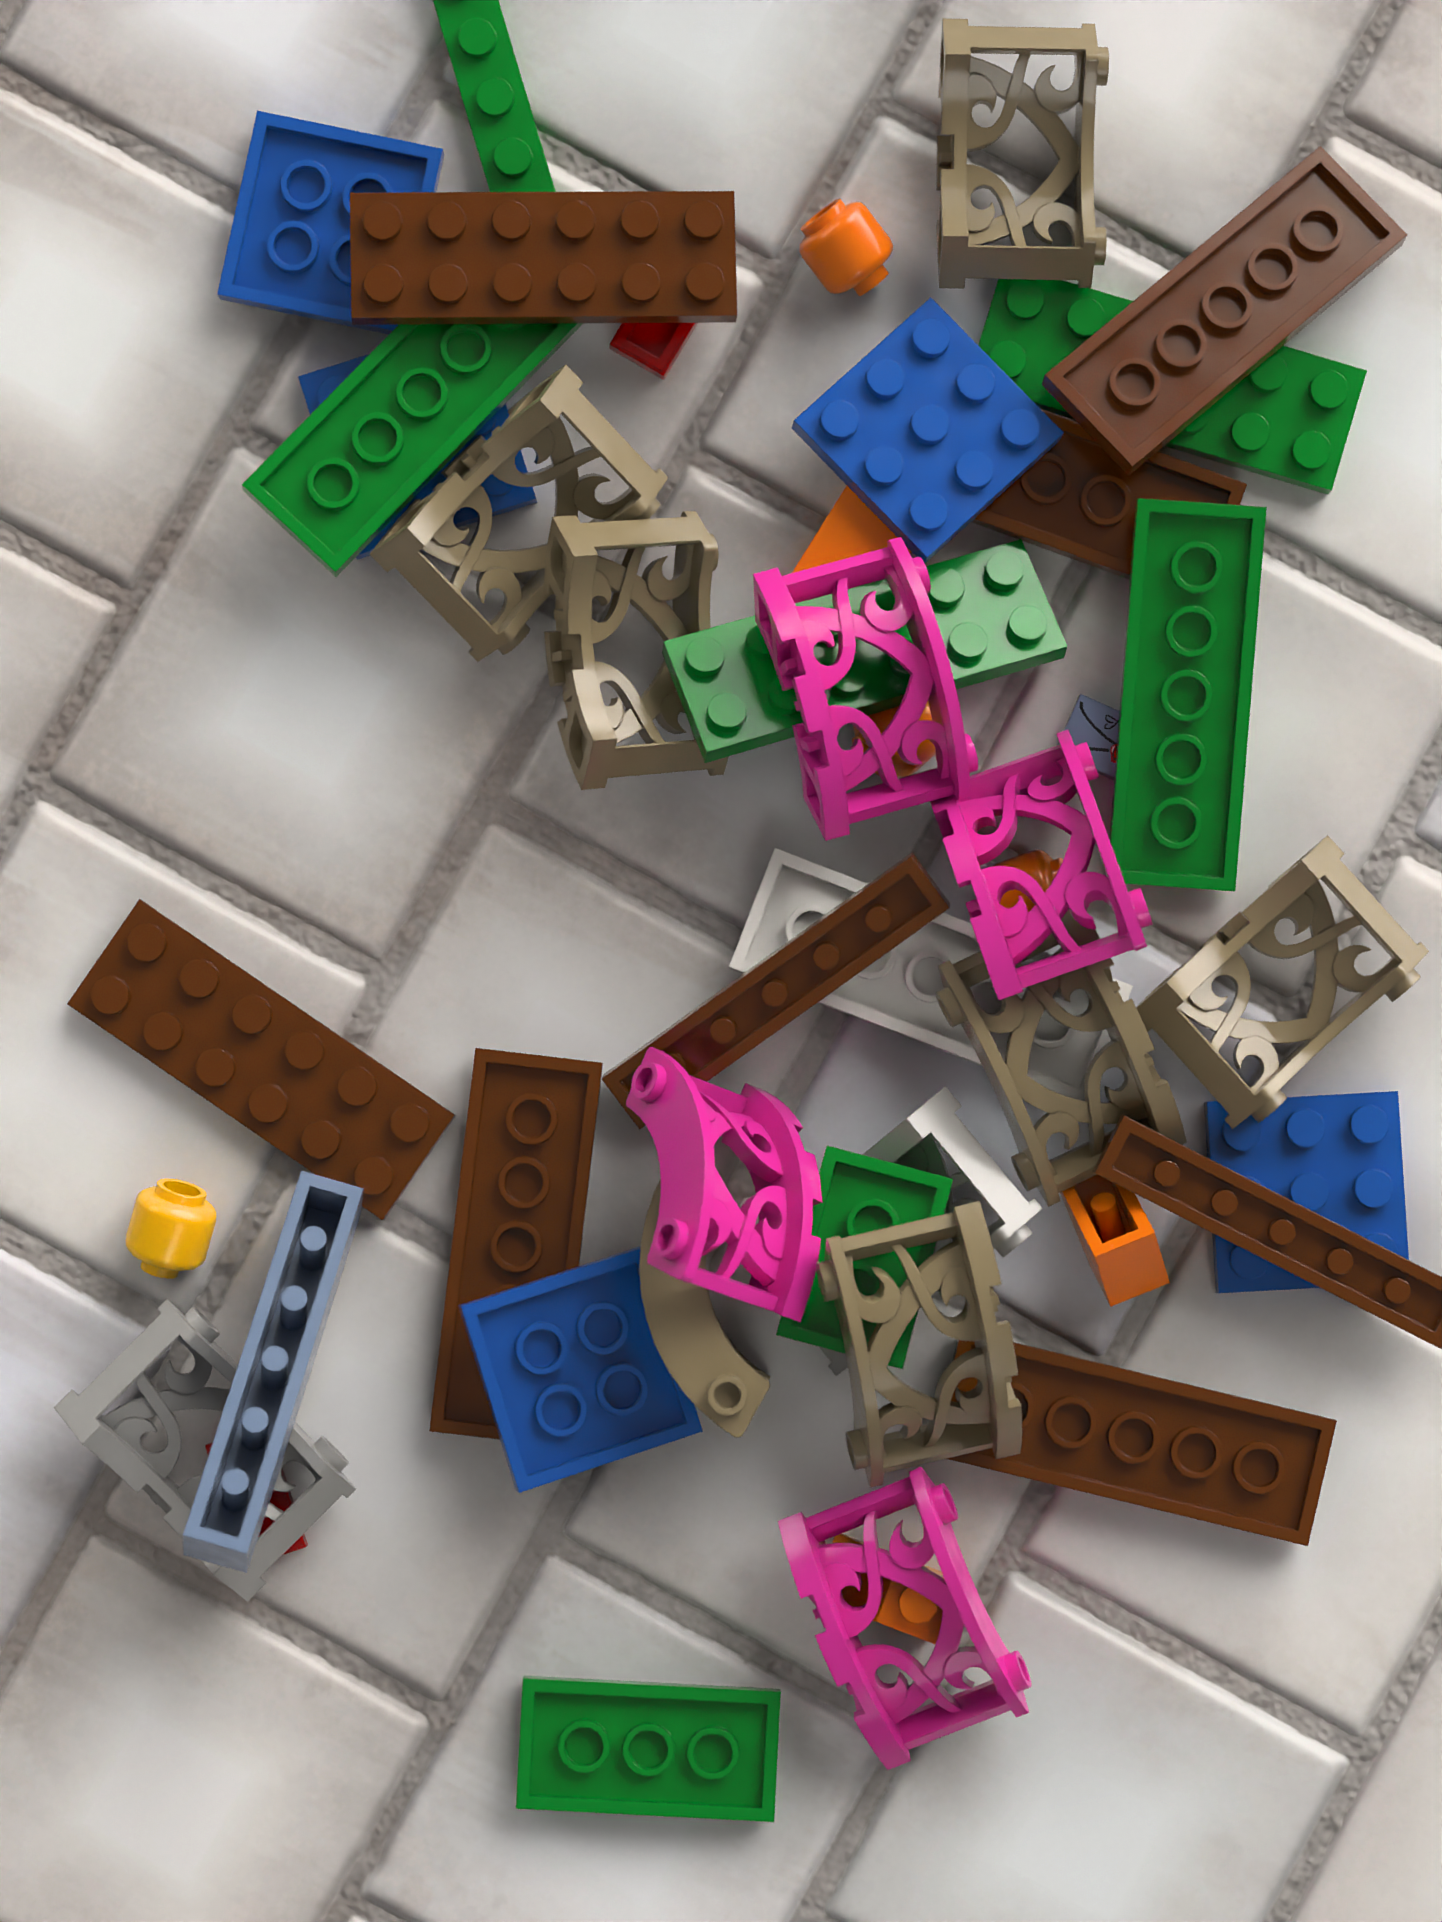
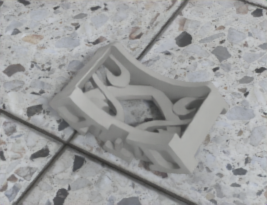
(916, 1146)
(118, 1435)

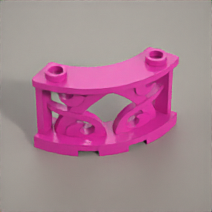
(790, 639)
(1038, 789)
(697, 1208)
(889, 1711)

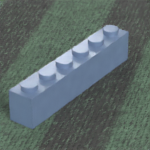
(272, 1372)

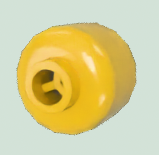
(170, 1228)

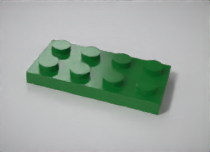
(648, 1748)

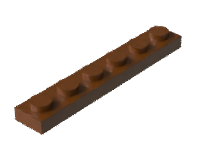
(793, 977)
(1274, 1228)

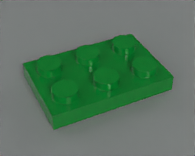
(859, 1198)

